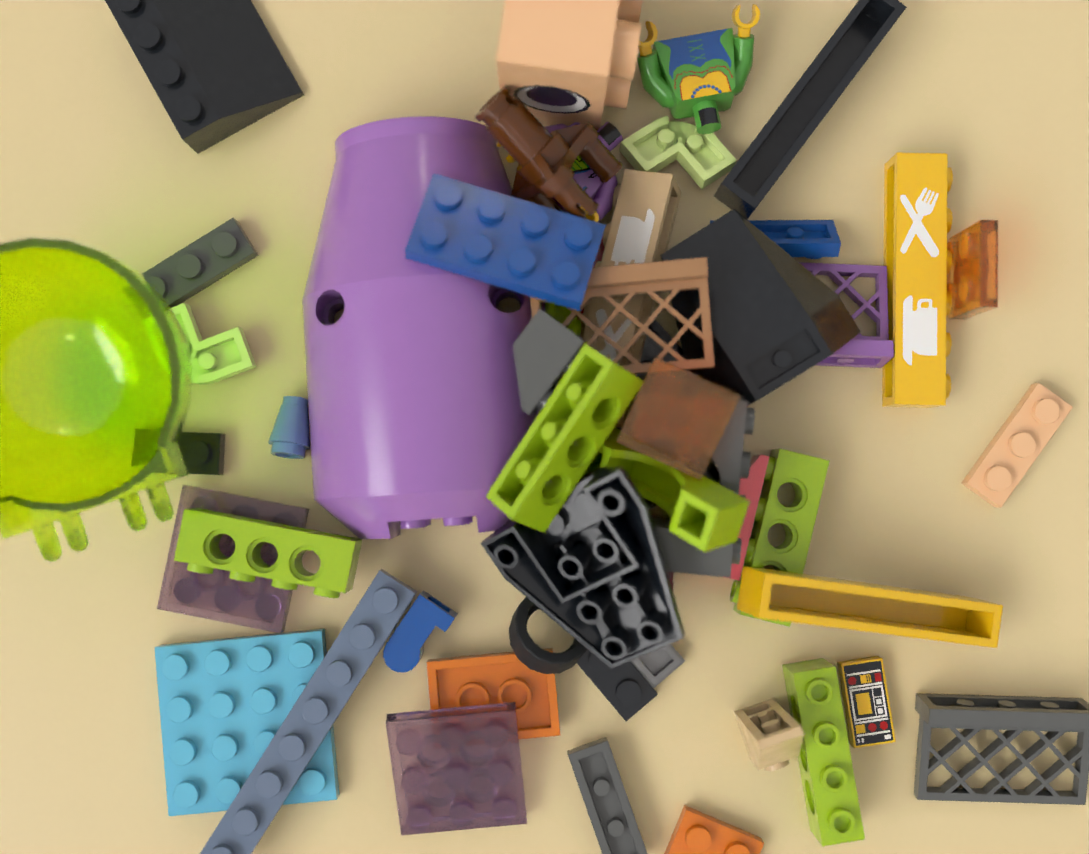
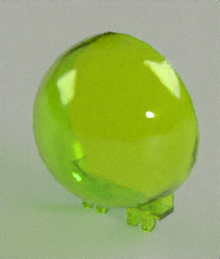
(86, 391)

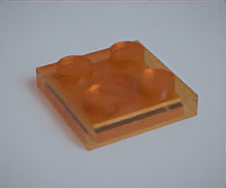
(974, 270)
(678, 418)

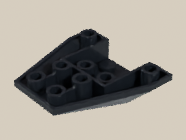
(764, 309)
(596, 569)

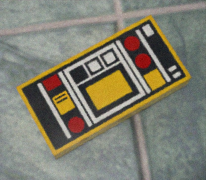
(866, 702)

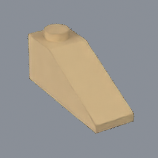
(769, 734)

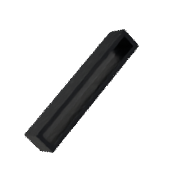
(807, 104)

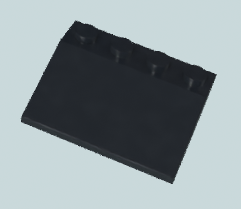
(207, 64)

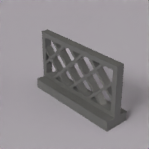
(1015, 716)

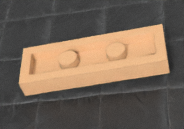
(1017, 445)

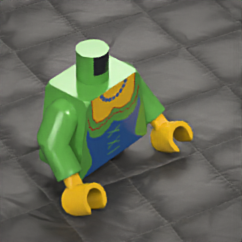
(698, 71)

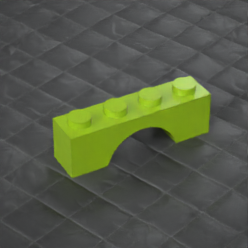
(699, 509)

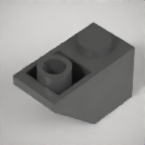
(542, 358)

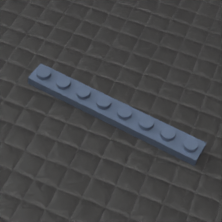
(311, 717)

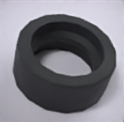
(532, 654)

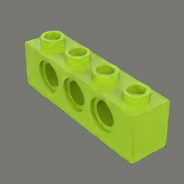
(563, 439)
(798, 519)
(200, 548)
(824, 753)

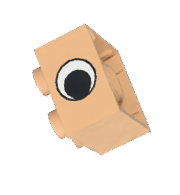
(569, 56)

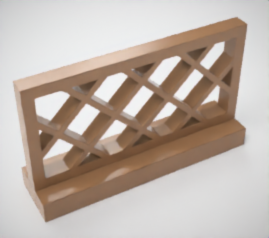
(648, 279)

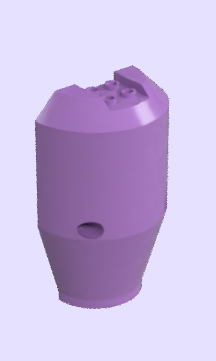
(419, 372)

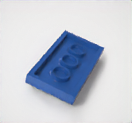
(505, 241)

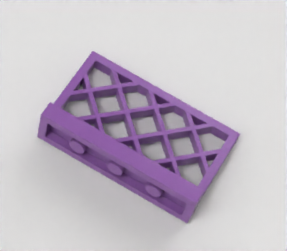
(860, 350)

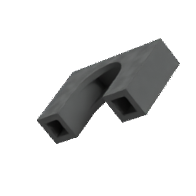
(732, 465)

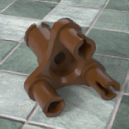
(547, 157)

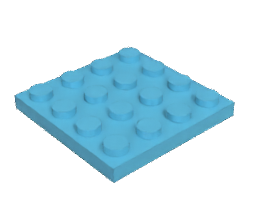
(223, 709)

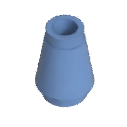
(291, 429)

